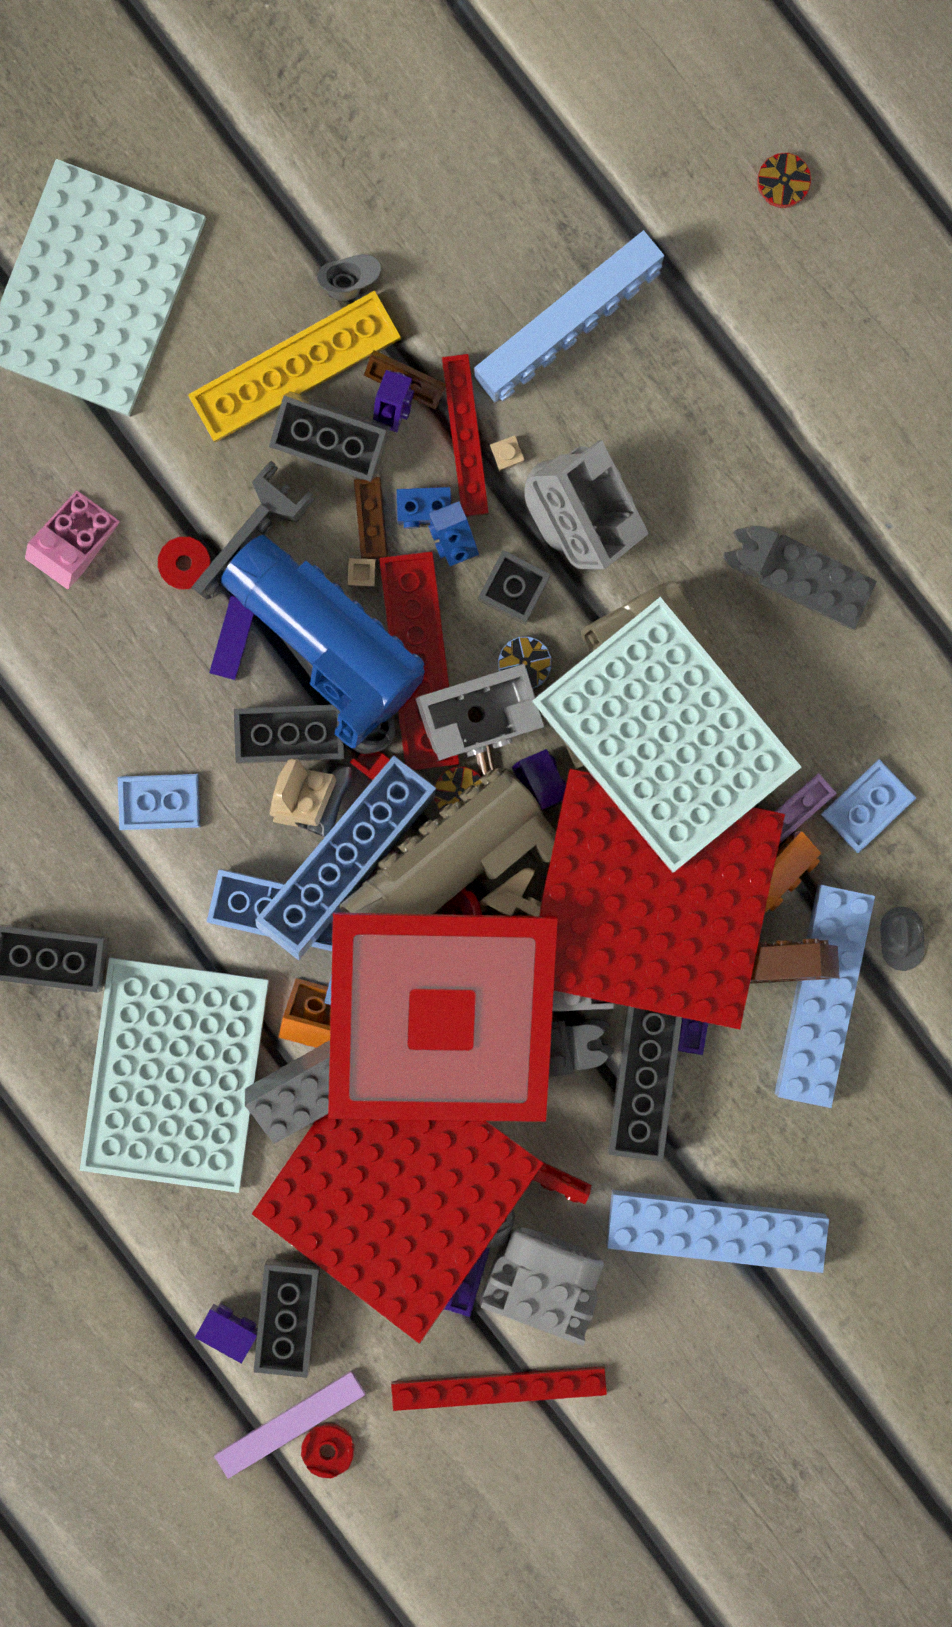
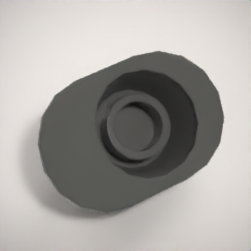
(347, 276)
(902, 938)

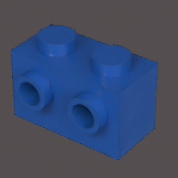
(417, 503)
(453, 533)

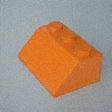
(792, 860)
(306, 1015)

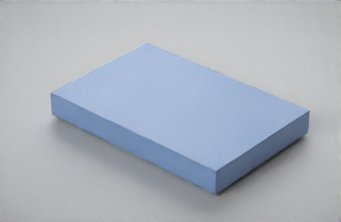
(159, 802)
(868, 806)

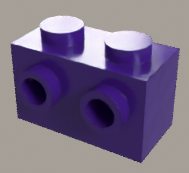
(393, 399)
(541, 778)
(227, 1332)

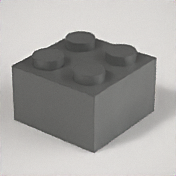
(514, 587)

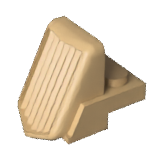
(300, 795)
(511, 895)

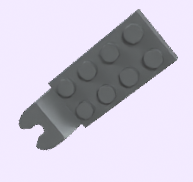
(272, 505)
(802, 574)
(577, 1046)

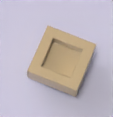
(507, 453)
(361, 572)

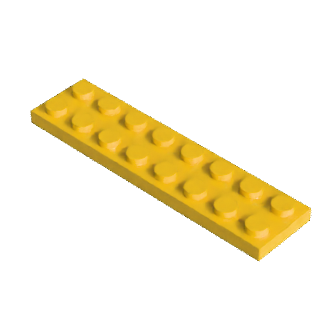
(294, 366)

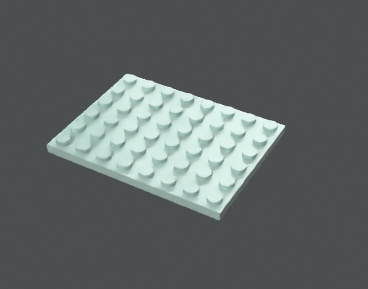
(94, 286)
(666, 734)
(173, 1074)

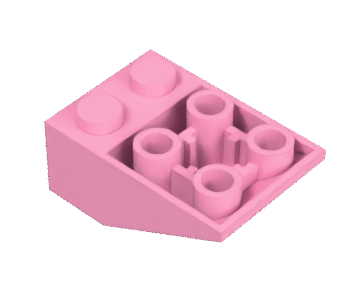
(71, 539)

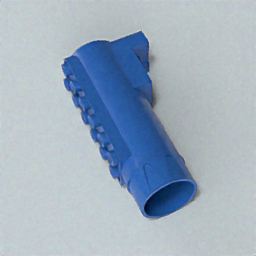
(351, 655)

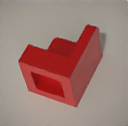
(371, 763)

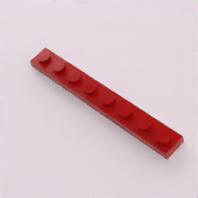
(498, 1388)

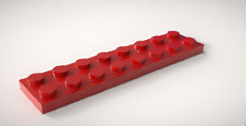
(416, 621)

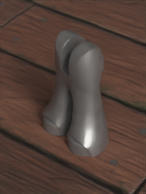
(344, 779)

